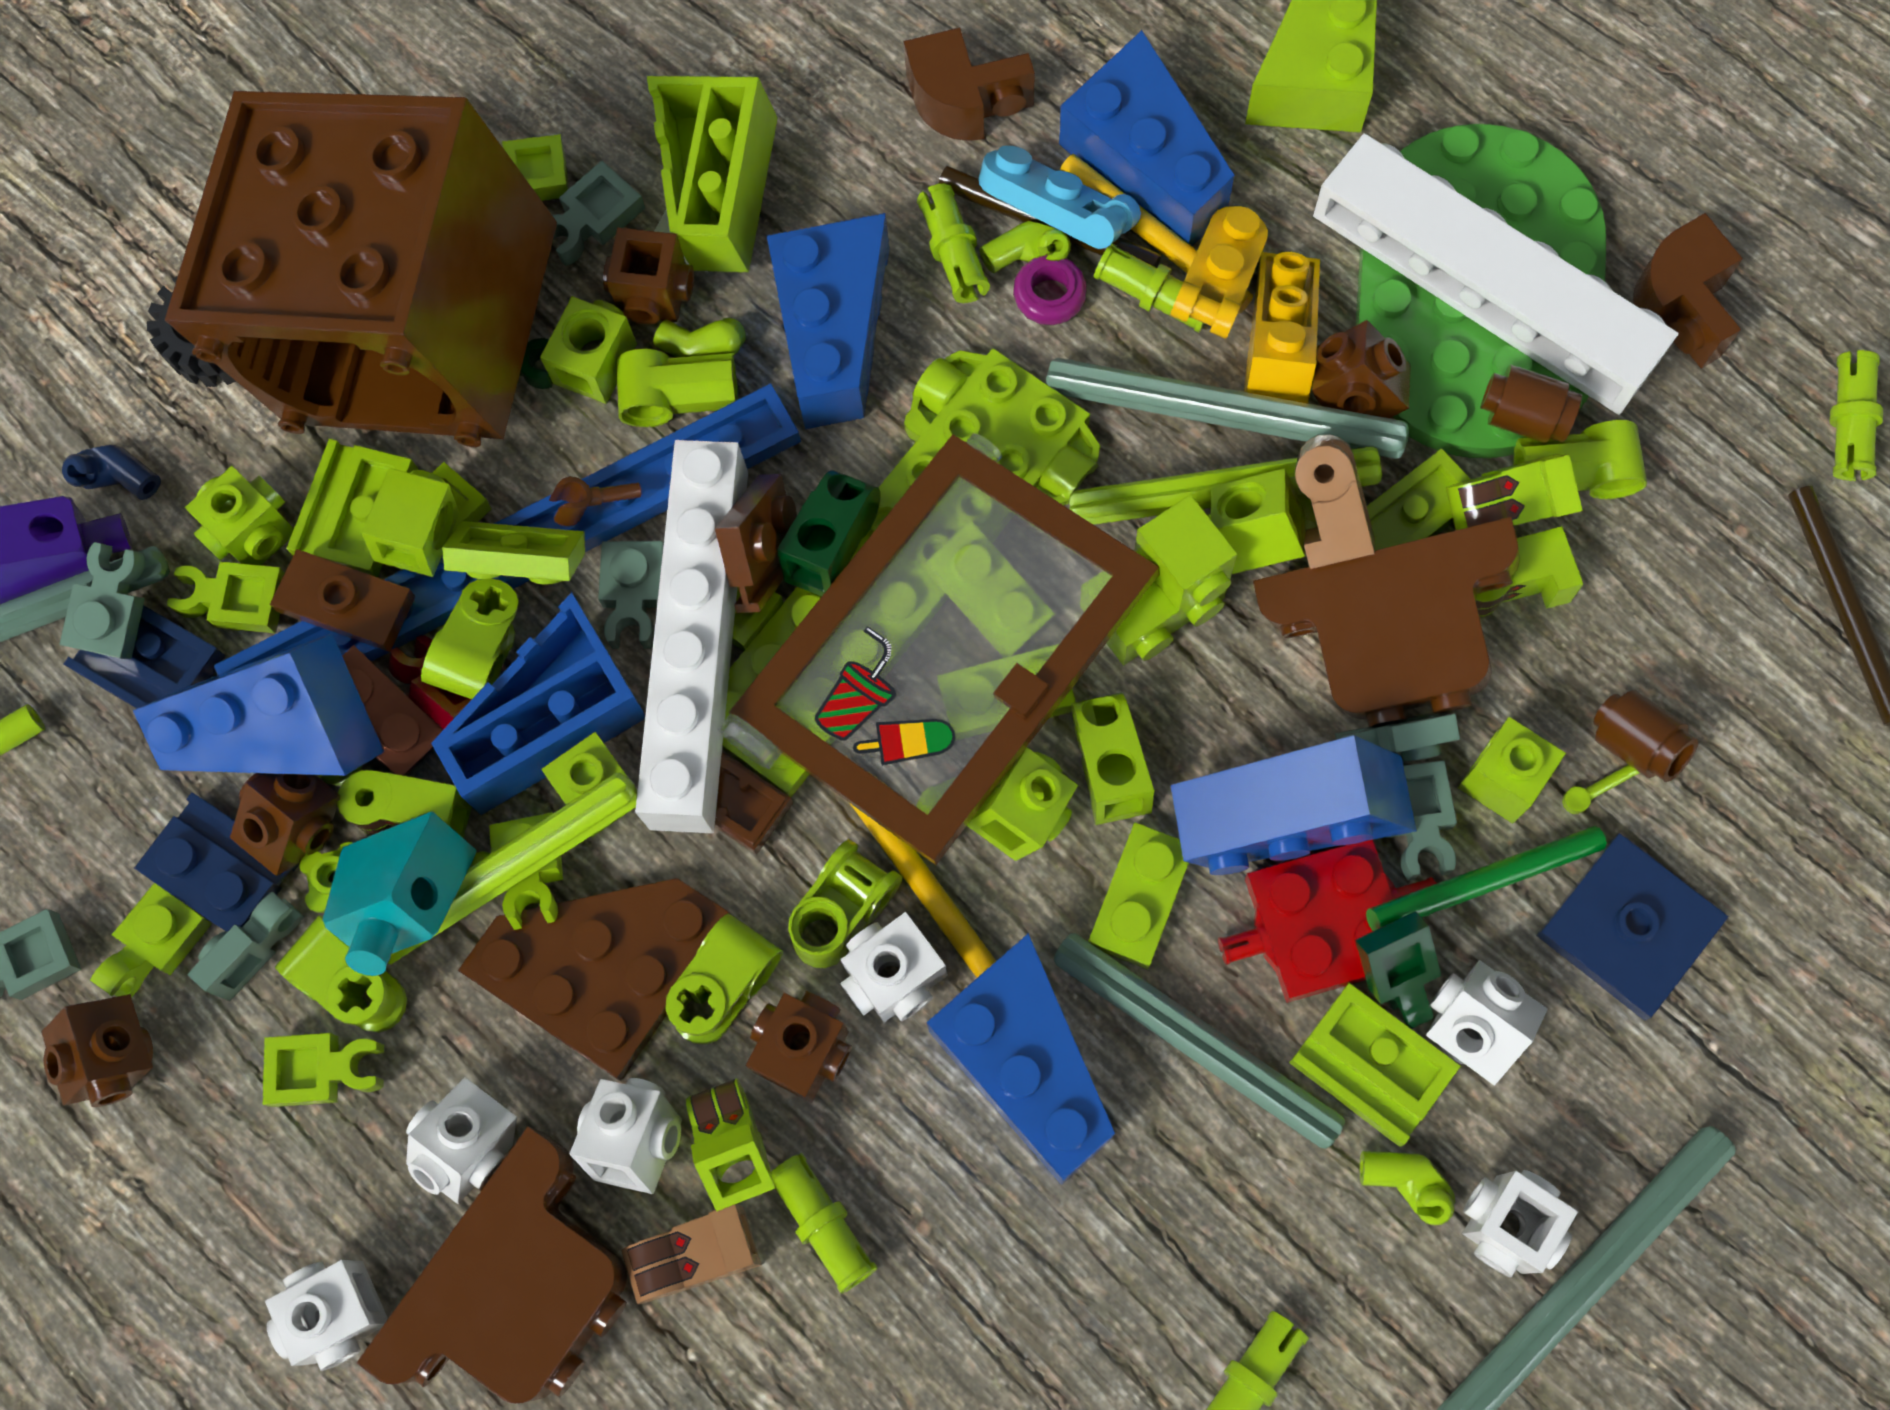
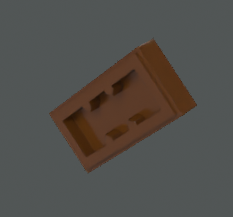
(343, 600)
(748, 805)

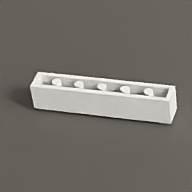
(1493, 273)
(690, 644)

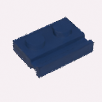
(161, 662)
(207, 868)

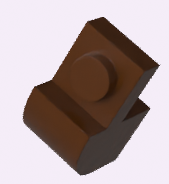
(958, 96)
(1681, 287)

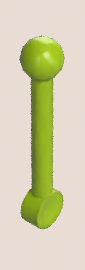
(1578, 799)

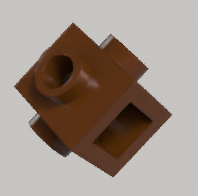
(648, 275)
(1362, 373)
(284, 818)
(97, 1051)
(802, 1069)

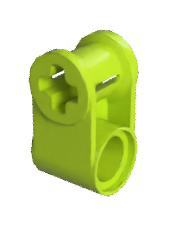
(473, 639)
(846, 893)
(727, 969)
(320, 971)

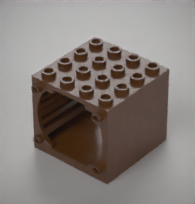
(365, 263)

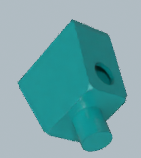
(395, 889)

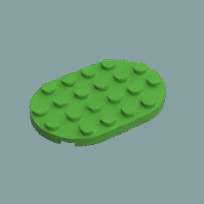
(1448, 352)

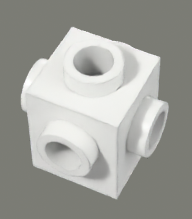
(895, 945)
(1485, 1020)
(627, 1134)
(459, 1141)
(1541, 1218)
(324, 1314)

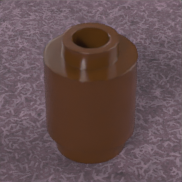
(1531, 404)
(1644, 735)

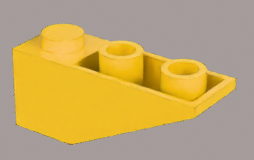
(1284, 327)

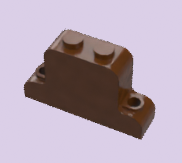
(1400, 621)
(507, 1288)

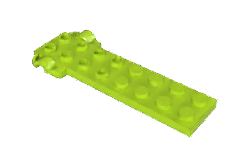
(967, 393)

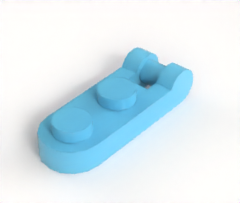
(1057, 197)

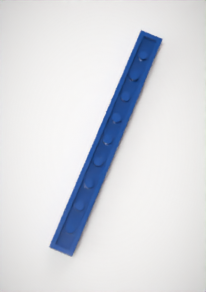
(754, 422)

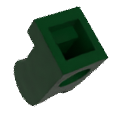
(828, 531)

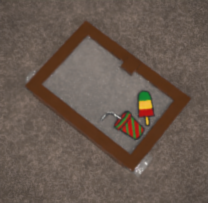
(942, 647)

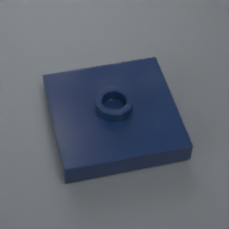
(1632, 926)

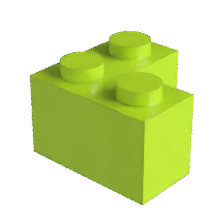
(1191, 581)

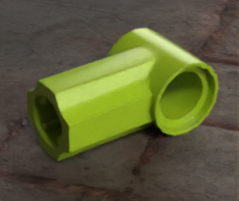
(658, 386)
(1603, 458)

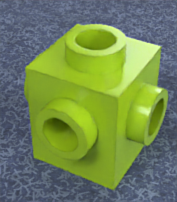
(240, 518)
(1026, 806)

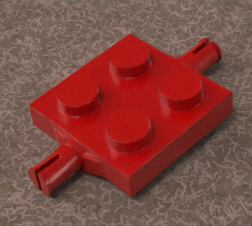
(1312, 916)

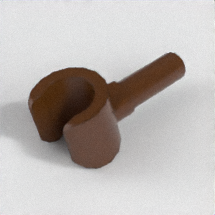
(582, 496)

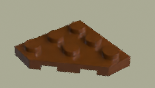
(599, 968)

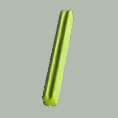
(1157, 495)
(538, 847)

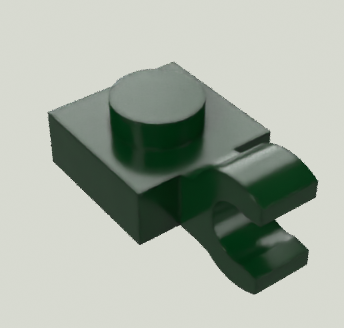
(1398, 964)

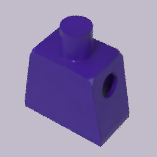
(50, 543)

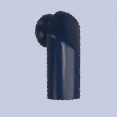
(108, 467)

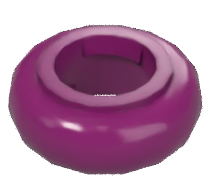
(1049, 311)

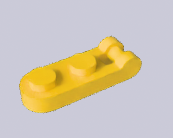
(1222, 269)

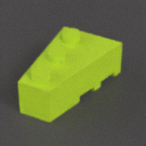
(1318, 68)
(715, 164)

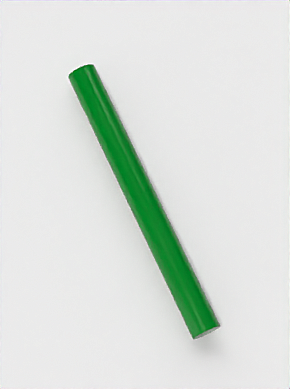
(1489, 877)

